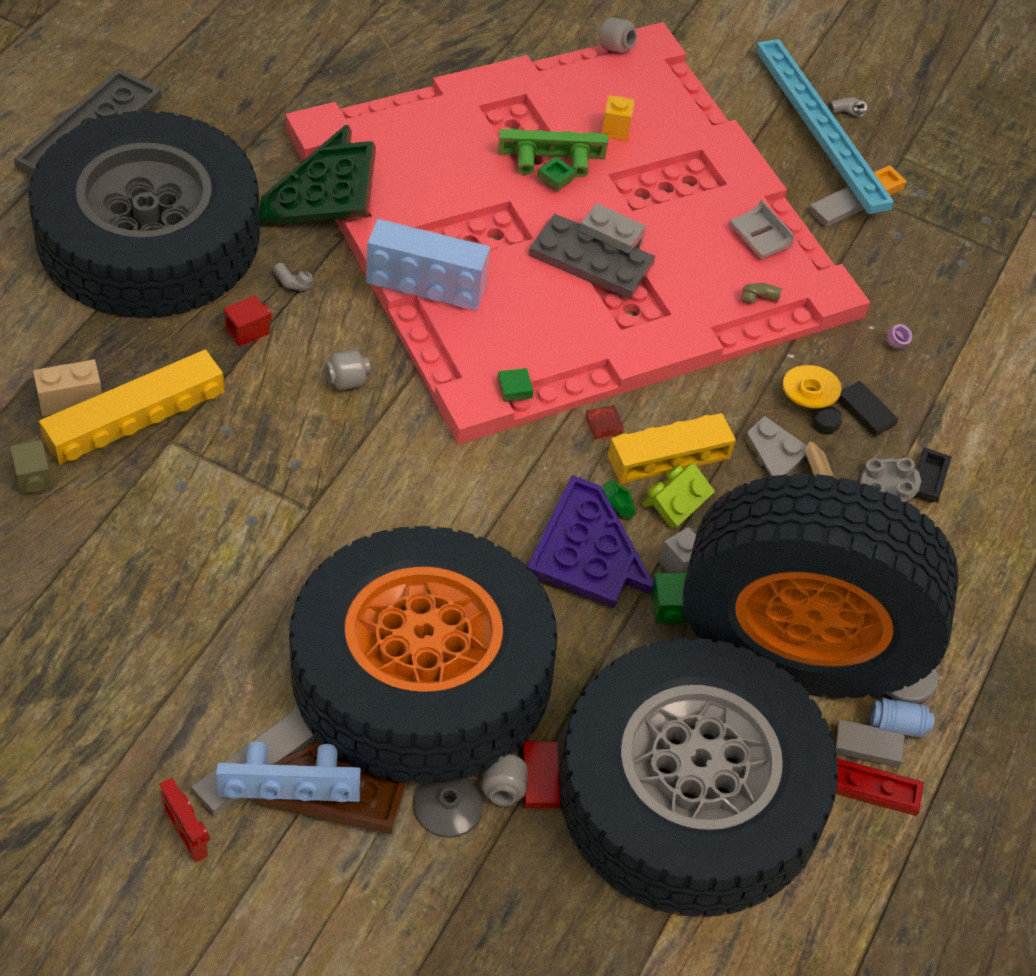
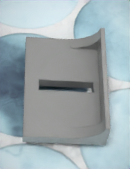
(760, 220)

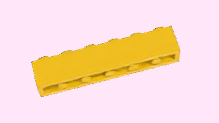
(132, 407)

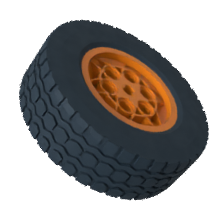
(824, 583)
(422, 653)

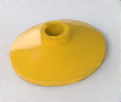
(811, 386)

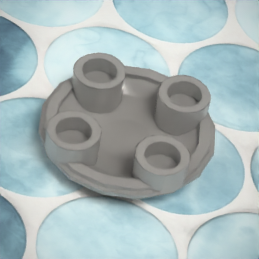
(893, 476)

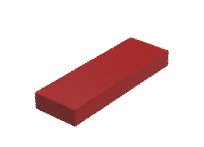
(879, 787)

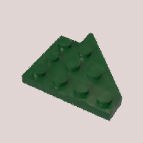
(325, 185)

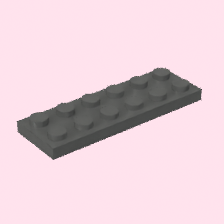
(114, 95)

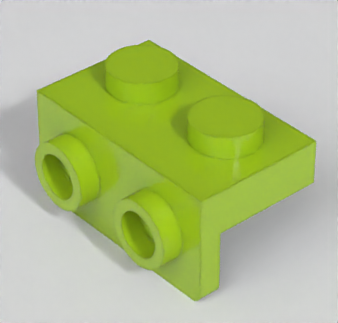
(679, 494)

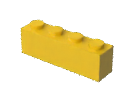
(661, 448)

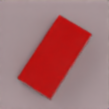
(542, 774)

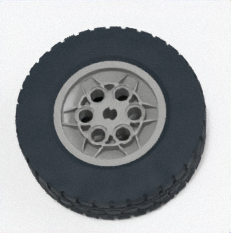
(720, 846)

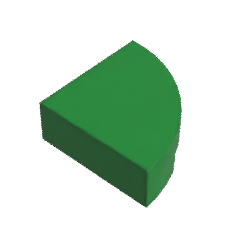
(620, 499)

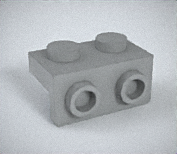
(613, 228)

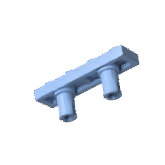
(290, 782)

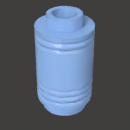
(901, 717)

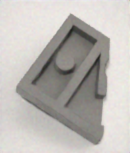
(775, 447)

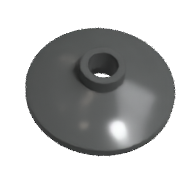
(447, 818)

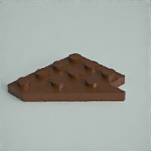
(378, 798)

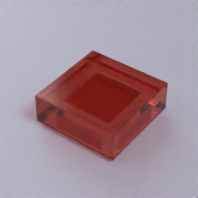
(604, 422)

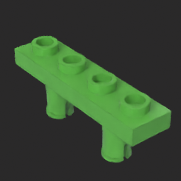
(552, 144)

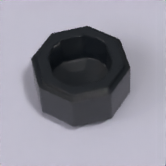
(826, 419)

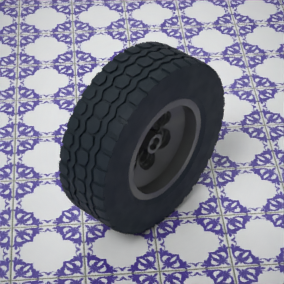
(145, 213)

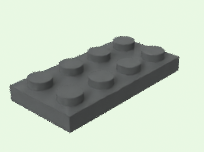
(588, 258)

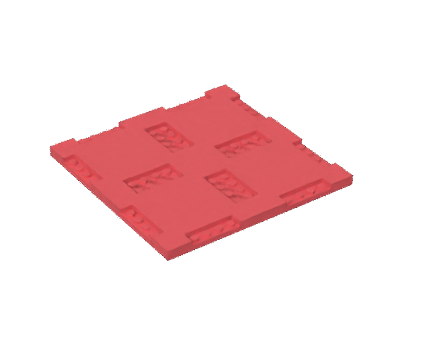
(445, 176)

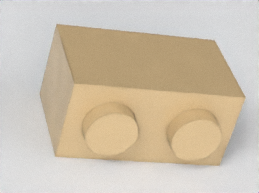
(66, 385)

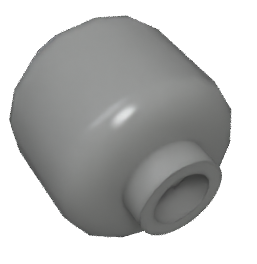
(617, 35)
(347, 369)
(506, 780)

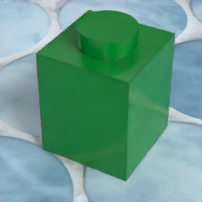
(668, 598)

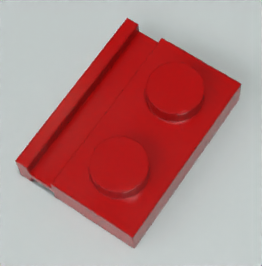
(183, 819)

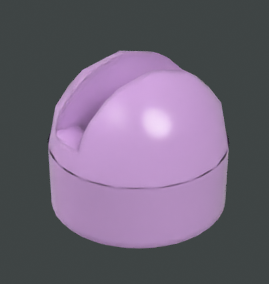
(899, 336)

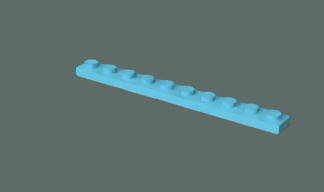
(824, 127)

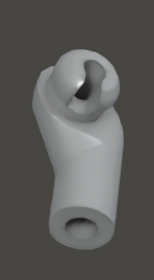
(290, 281)

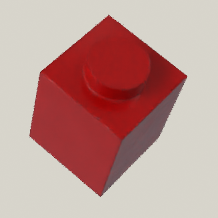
(247, 320)

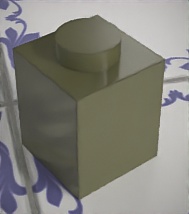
(31, 467)

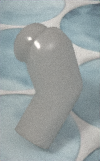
(848, 105)

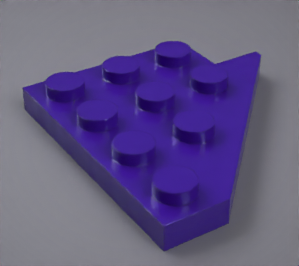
(588, 547)

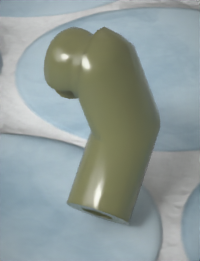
(764, 290)

